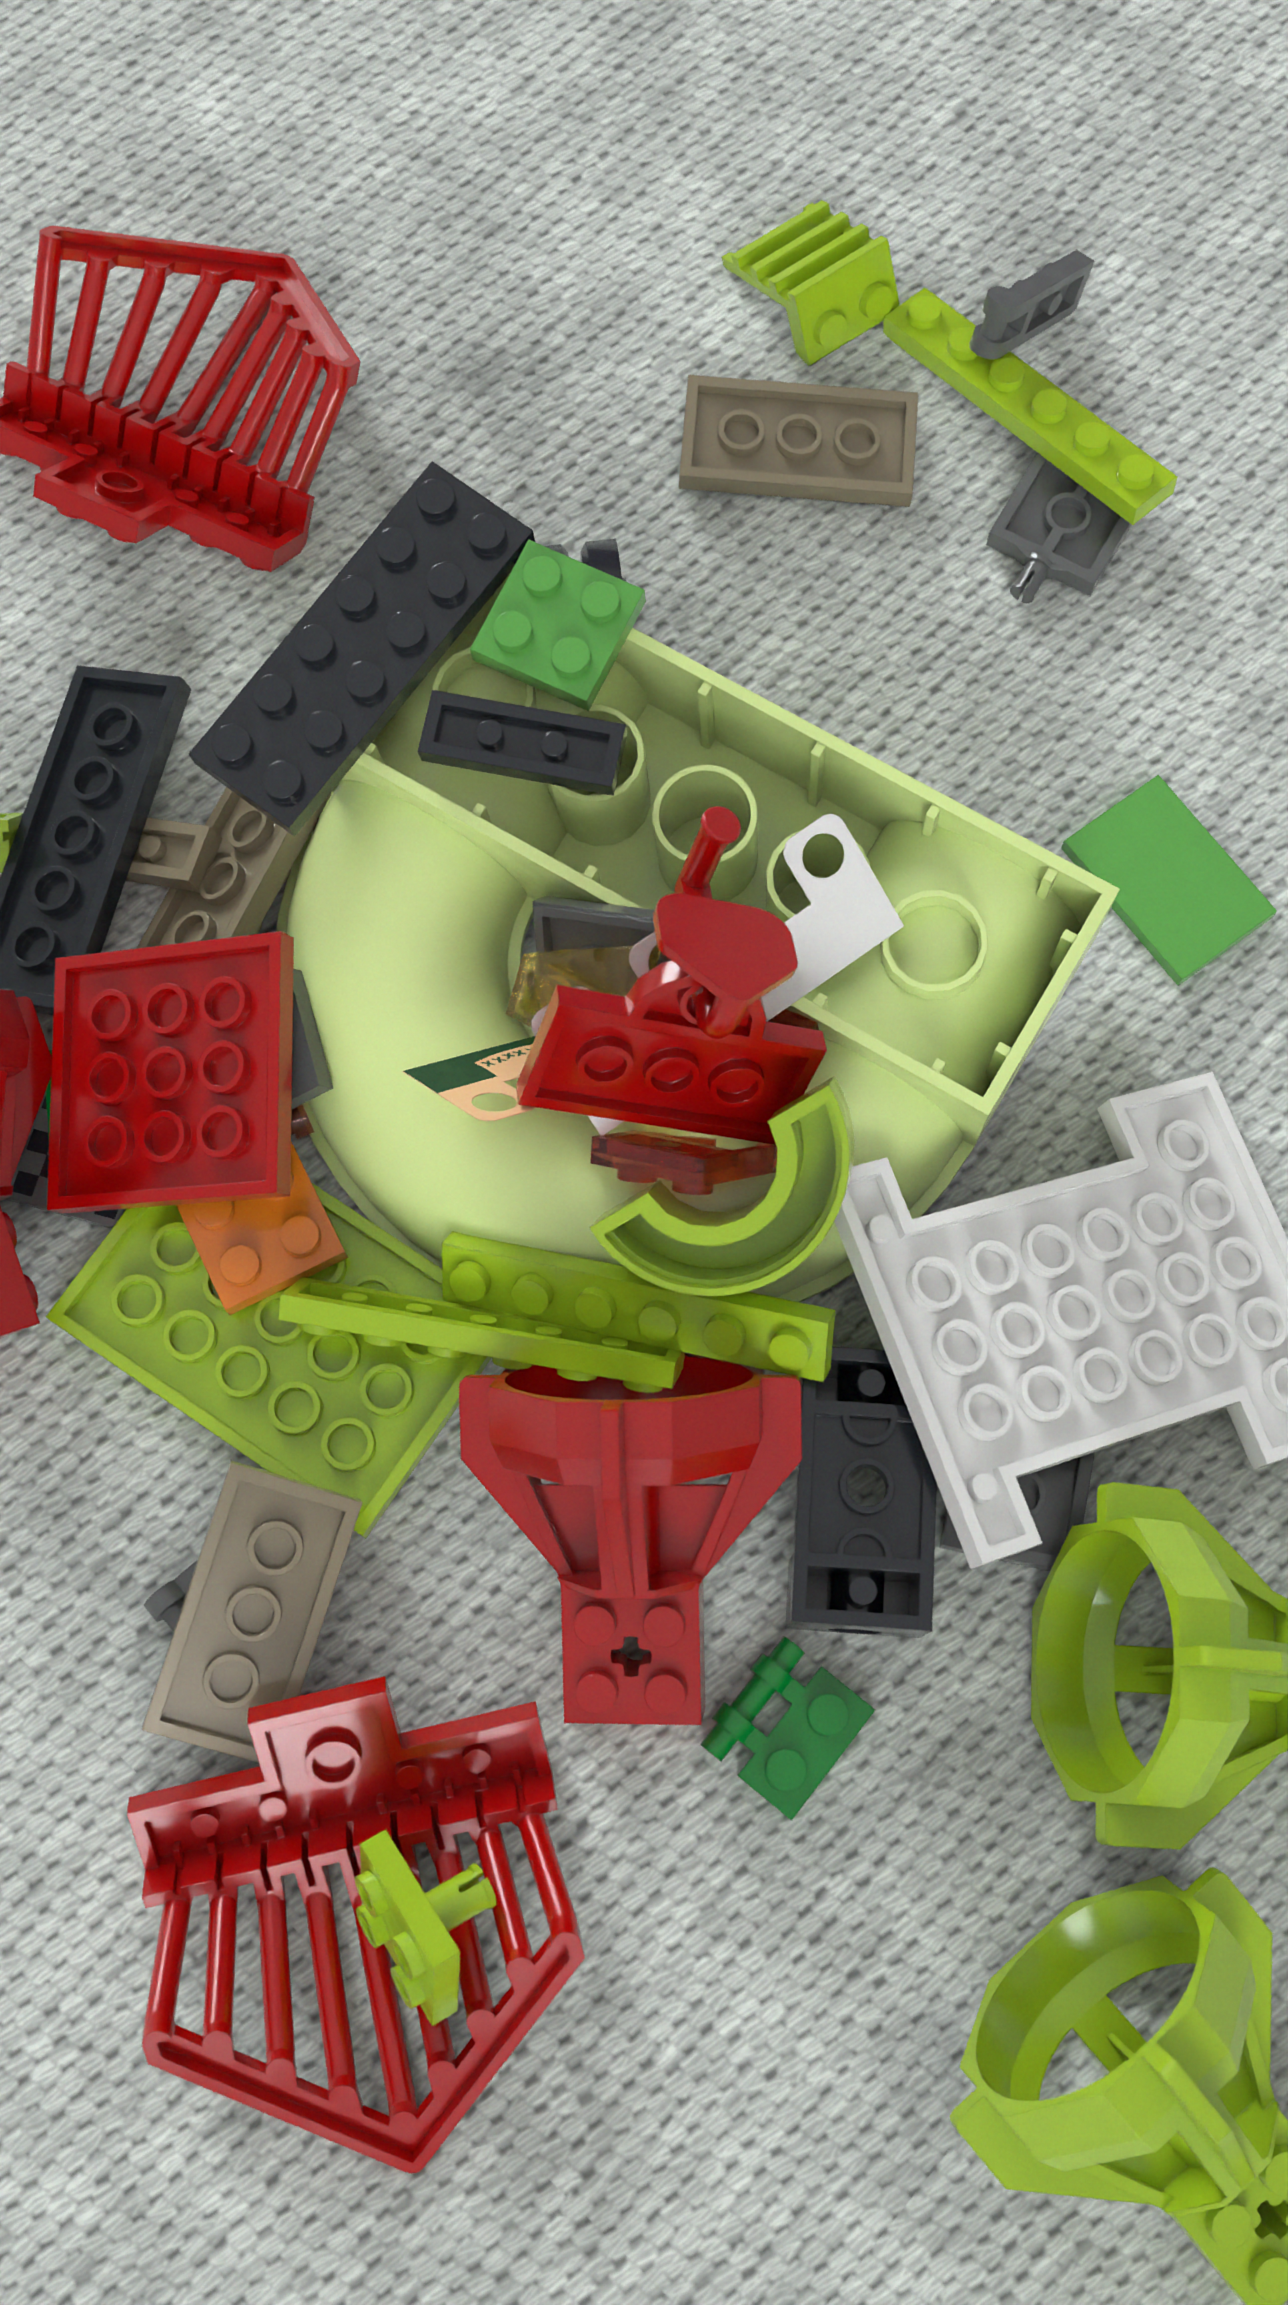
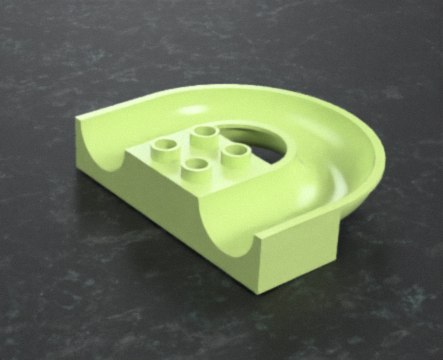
(428, 880)

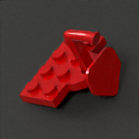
(675, 1056)

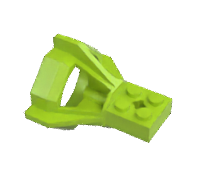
(1221, 1675)
(1177, 2116)

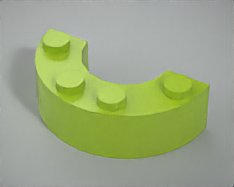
(757, 1243)

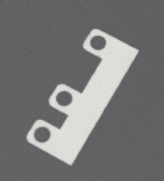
(840, 925)

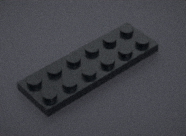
(362, 648)
(84, 822)

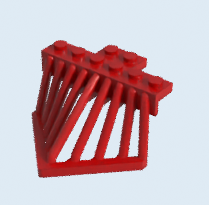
(154, 474)
(324, 1785)

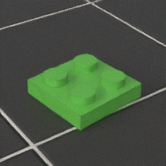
(558, 625)

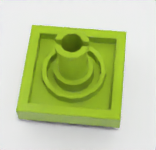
(417, 1923)

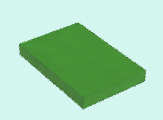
(1173, 879)

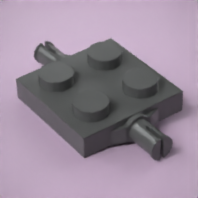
(1056, 531)

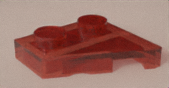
(687, 1161)

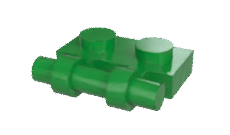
(803, 1742)

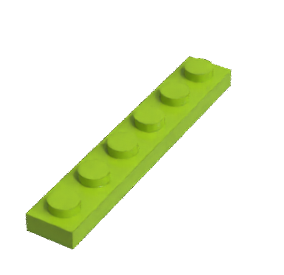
(1031, 408)
(619, 1304)
(461, 1329)

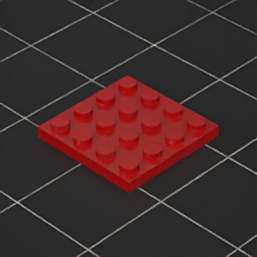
(172, 1075)

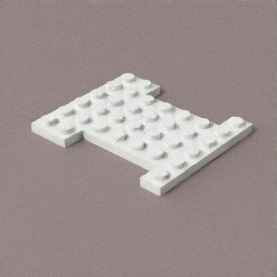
(1081, 1307)

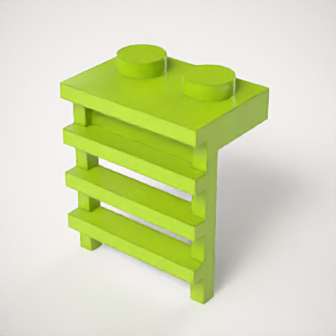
(824, 275)

